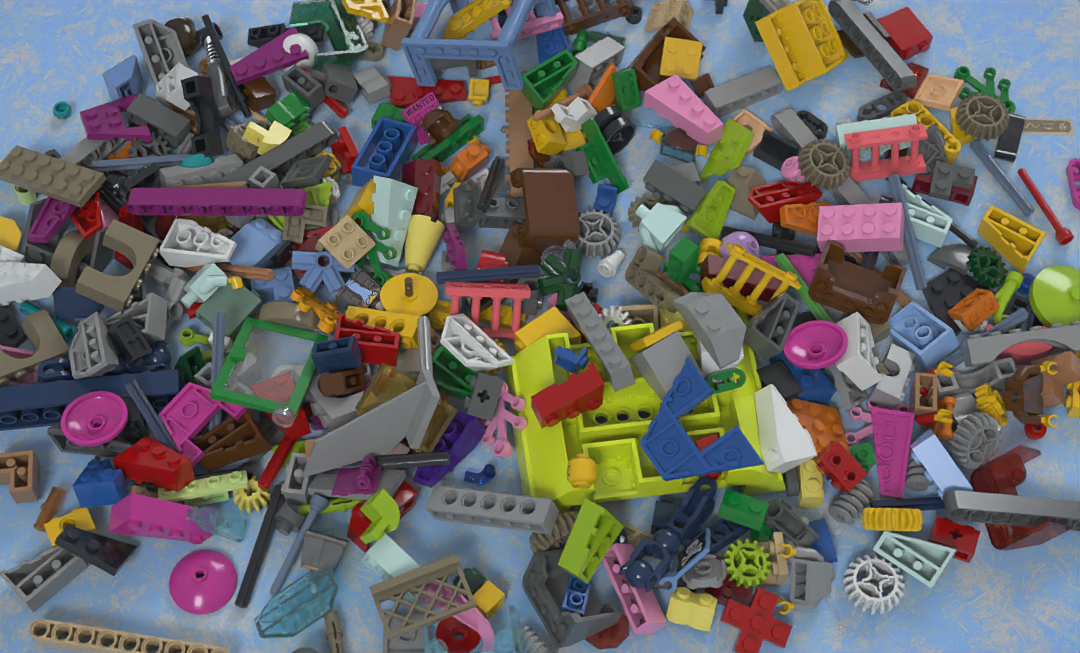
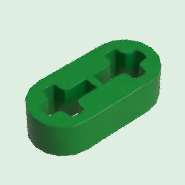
(723, 375)

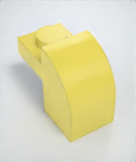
(265, 138)

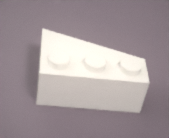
(858, 359)

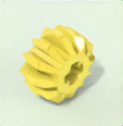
(251, 496)

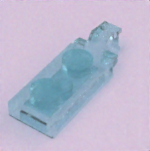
(218, 522)

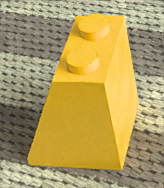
(548, 323)

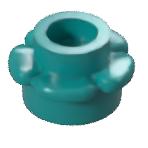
(62, 110)

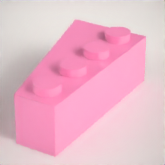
(684, 109)

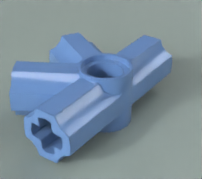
(316, 273)

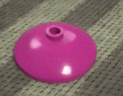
(815, 344)
(94, 418)
(207, 593)

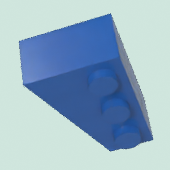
(813, 382)

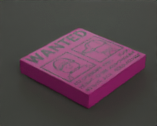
(417, 111)

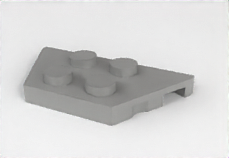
(848, 391)

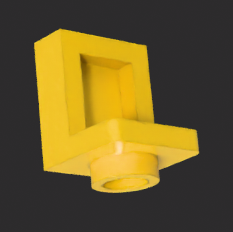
(478, 92)

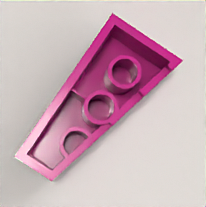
(155, 518)

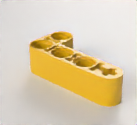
(924, 117)

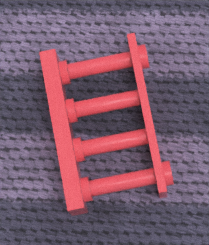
(885, 167)
(497, 292)

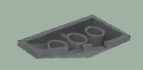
(109, 449)

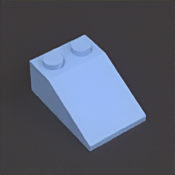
(256, 244)
(922, 334)

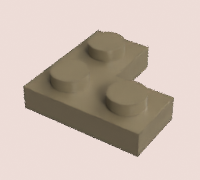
(294, 225)

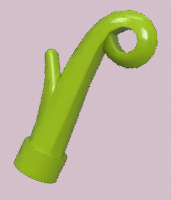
(1003, 296)

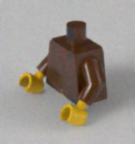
(1025, 394)

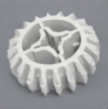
(888, 578)

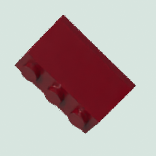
(425, 176)

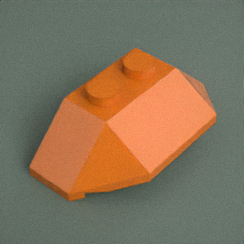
(604, 93)

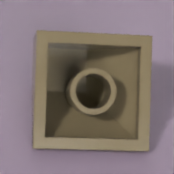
(742, 180)

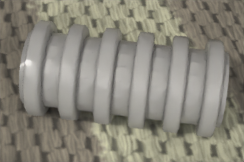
(533, 643)

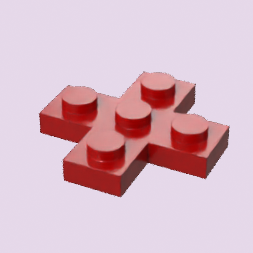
(756, 622)

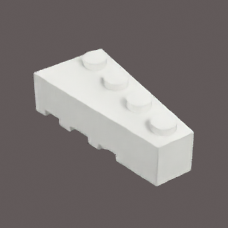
(26, 281)

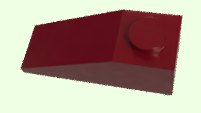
(958, 194)

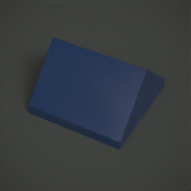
(73, 305)

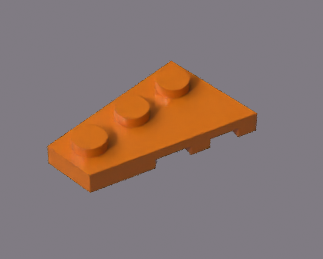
(801, 217)

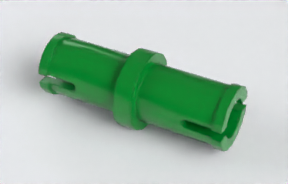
(580, 42)

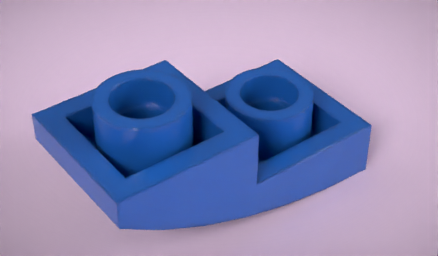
(824, 544)
(576, 596)

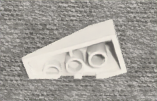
(194, 245)
(781, 436)

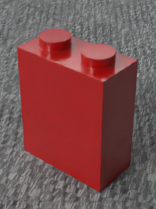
(906, 32)

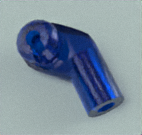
(482, 477)

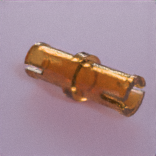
(49, 508)

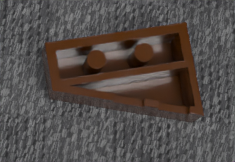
(232, 442)

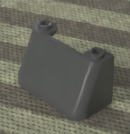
(545, 588)

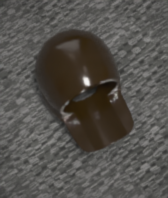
(186, 34)

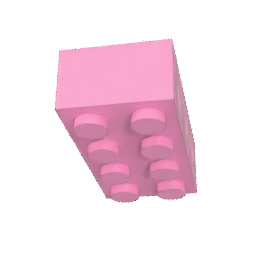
(862, 227)

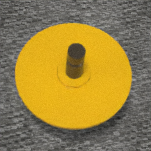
(409, 295)

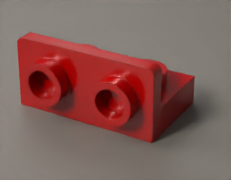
(344, 150)

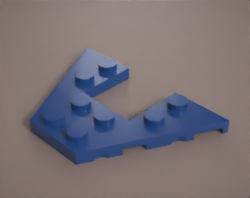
(673, 449)

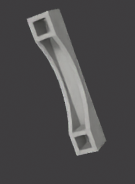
(603, 344)
(983, 350)

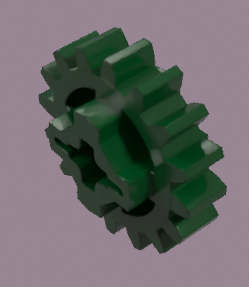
(987, 267)

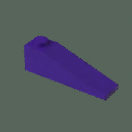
(459, 440)

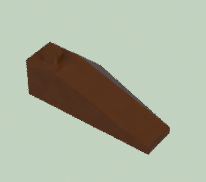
(517, 254)

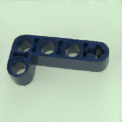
(721, 527)

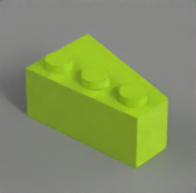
(589, 541)

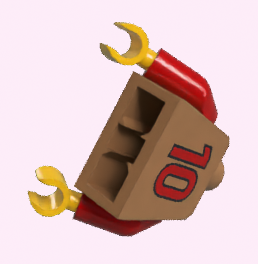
(924, 396)

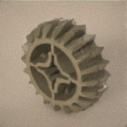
(983, 112)
(824, 164)
(560, 534)

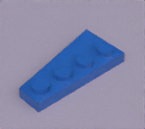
(550, 42)

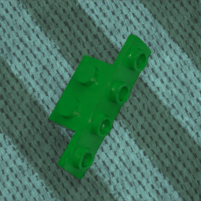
(600, 159)

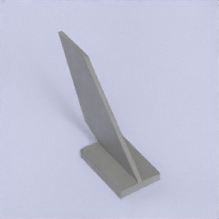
(378, 429)

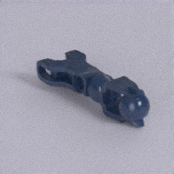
(157, 360)
(667, 541)

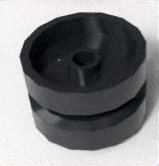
(615, 128)

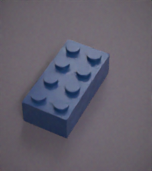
(384, 151)

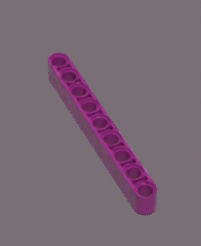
(217, 201)

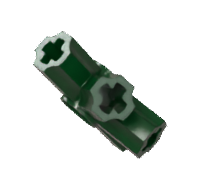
(558, 272)

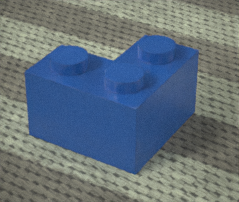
(100, 485)

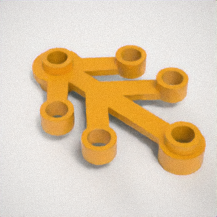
(325, 311)

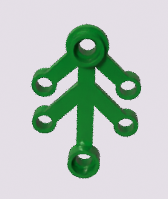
(964, 74)
(367, 226)

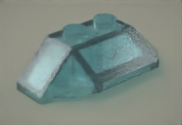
(298, 605)

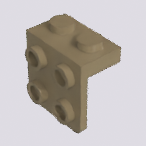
(242, 148)

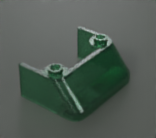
(340, 27)

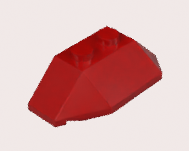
(772, 196)

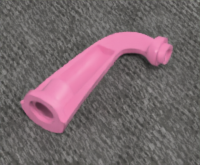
(471, 617)

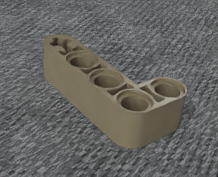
(642, 277)

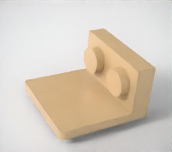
(665, 10)
(346, 242)
(779, 566)

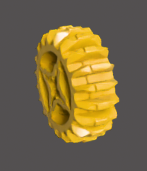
(892, 519)

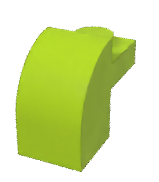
(383, 513)

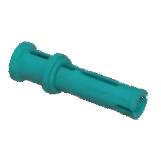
(66, 330)

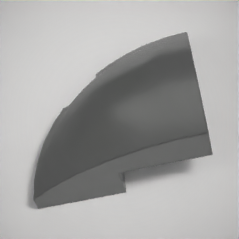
(932, 148)
(952, 256)

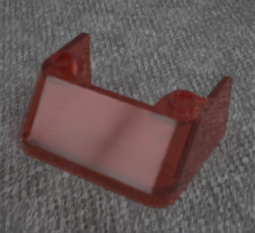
(1002, 477)

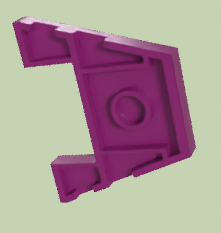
(106, 122)

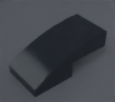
(282, 255)

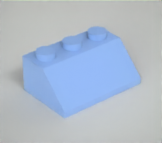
(938, 464)

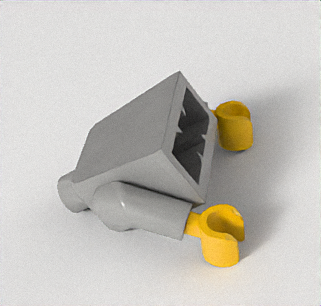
(809, 579)

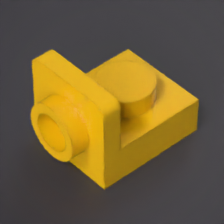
(439, 314)

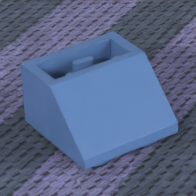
(124, 79)

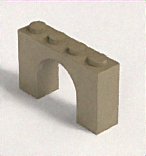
(113, 290)
(47, 346)

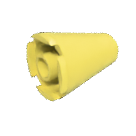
(421, 242)

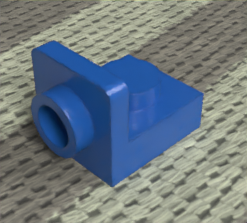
(605, 198)
(569, 361)

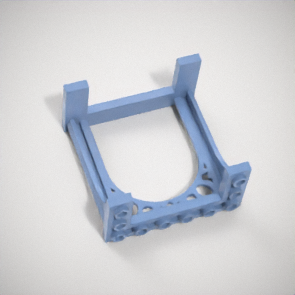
(421, 48)

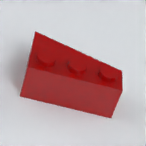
(404, 497)

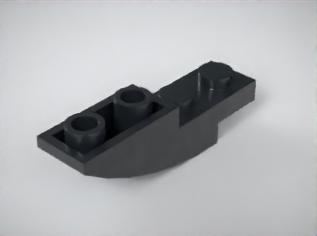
(262, 35)

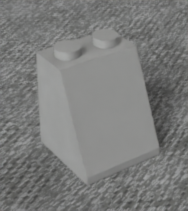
(663, 362)

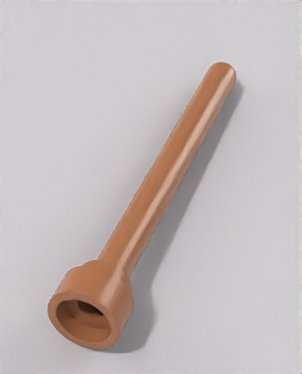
(583, 92)

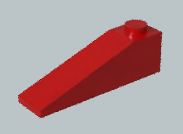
(89, 217)

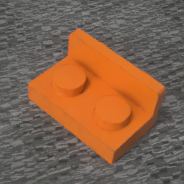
(974, 308)

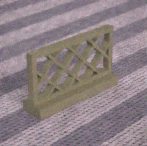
(420, 579)

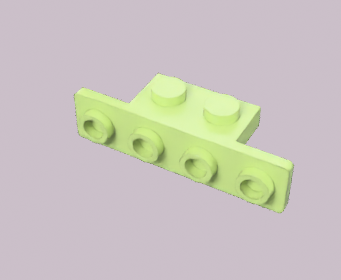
(206, 490)

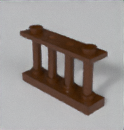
(589, 20)

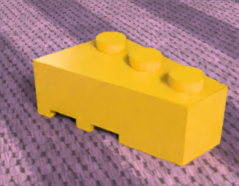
(1011, 237)

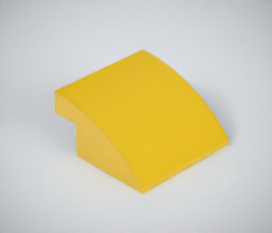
(801, 41)

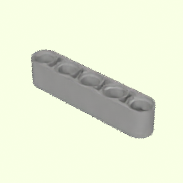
(91, 150)

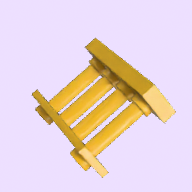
(733, 296)

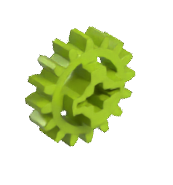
(748, 574)

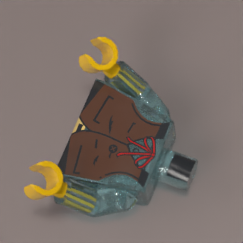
(678, 144)

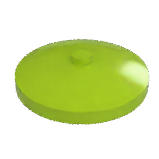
(1056, 295)

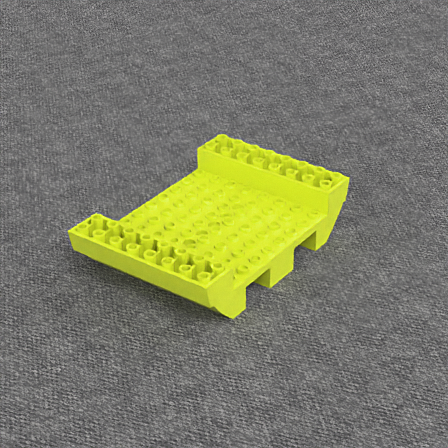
(621, 462)

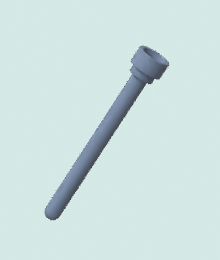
(317, 504)

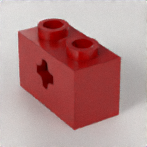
(965, 537)

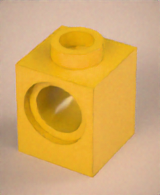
(488, 599)

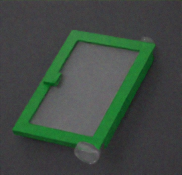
(268, 369)

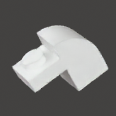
(574, 115)

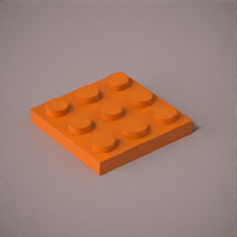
(820, 421)

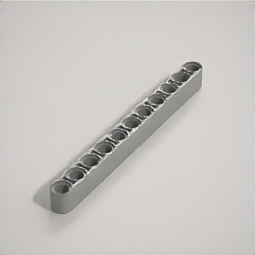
(849, 193)

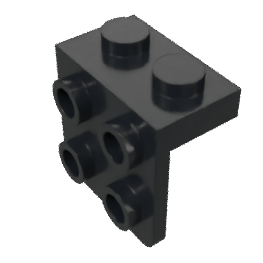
(144, 179)

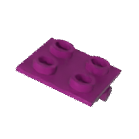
(358, 479)

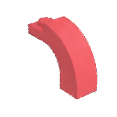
(1025, 352)

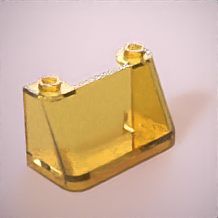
(390, 383)

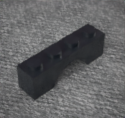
(199, 94)

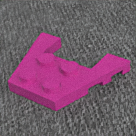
(190, 413)

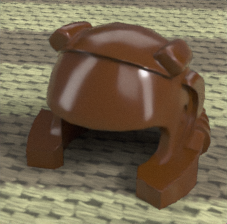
(438, 125)

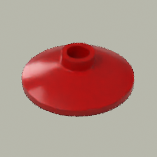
(450, 628)

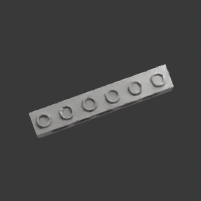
(493, 509)

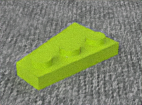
(712, 211)

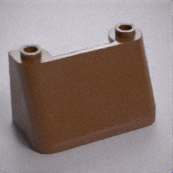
(648, 61)
(548, 206)
(855, 288)

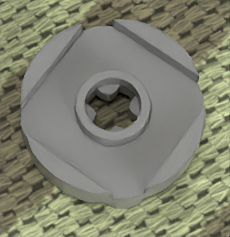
(713, 575)

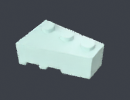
(927, 221)
(389, 561)

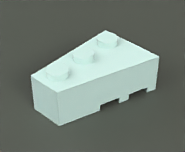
(915, 556)

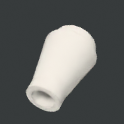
(609, 265)

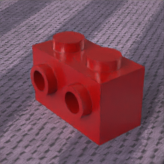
(839, 467)

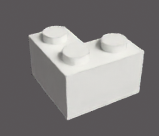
(170, 87)

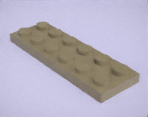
(50, 176)

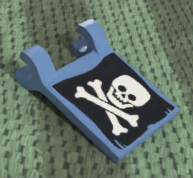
(686, 559)

